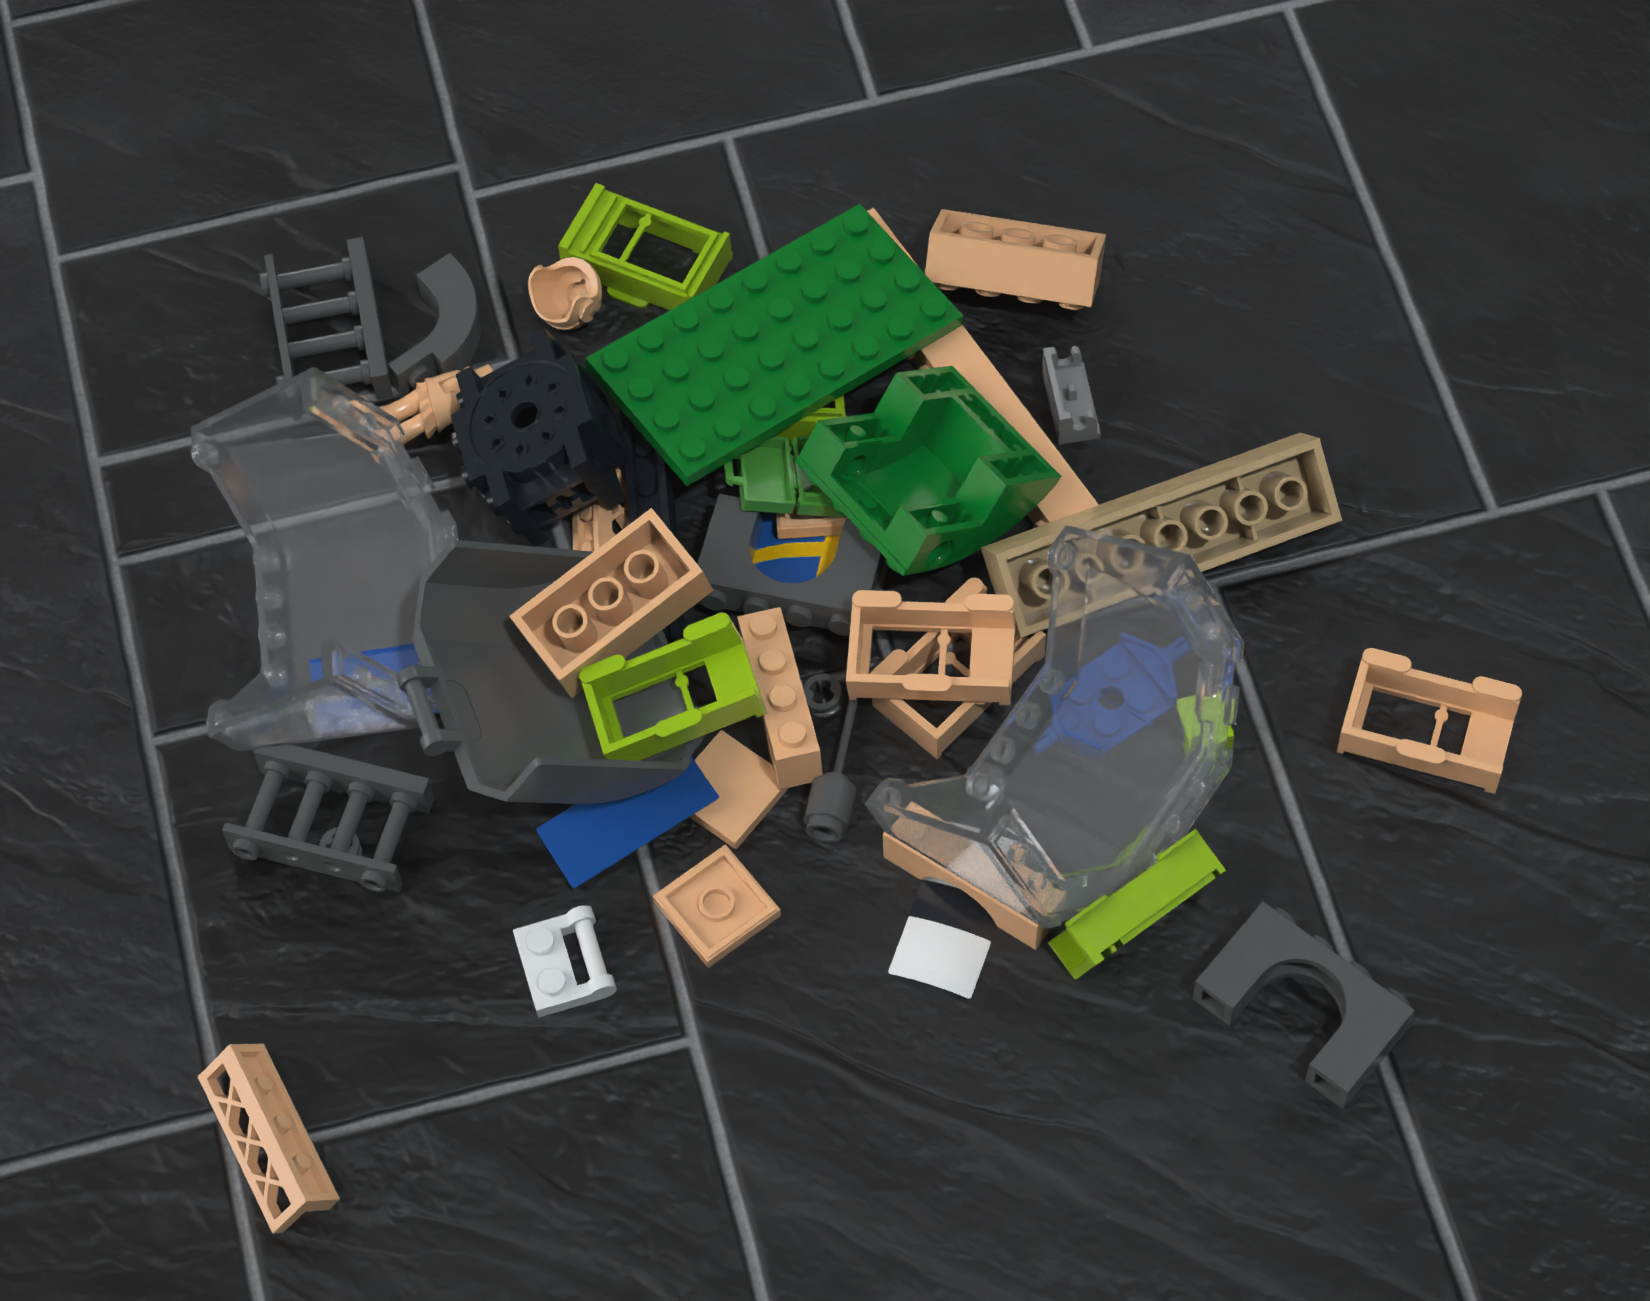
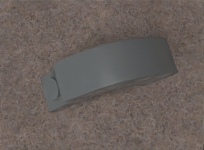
(456, 336)

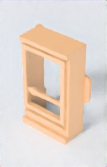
(992, 647)
(925, 652)
(1487, 702)

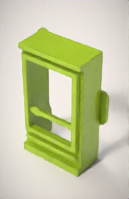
(632, 283)
(707, 643)
(1137, 905)

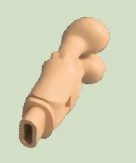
(434, 402)

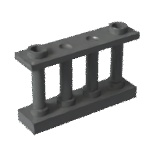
(359, 302)
(321, 774)

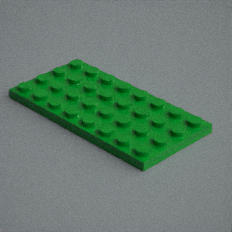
(773, 343)

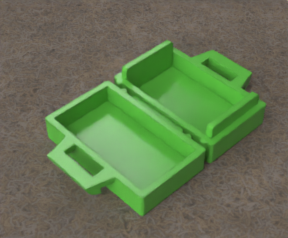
(775, 482)

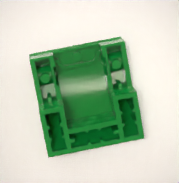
(927, 470)

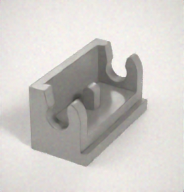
(1069, 397)

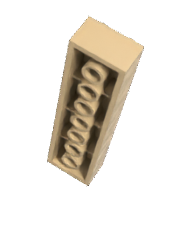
(1203, 513)

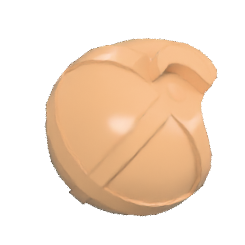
(565, 293)

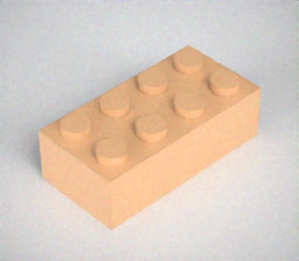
(1015, 259)
(612, 600)

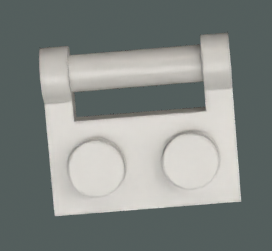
(549, 966)

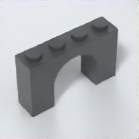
(743, 588)
(1275, 948)

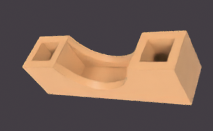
(788, 721)
(1003, 916)

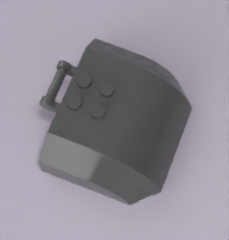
(502, 705)

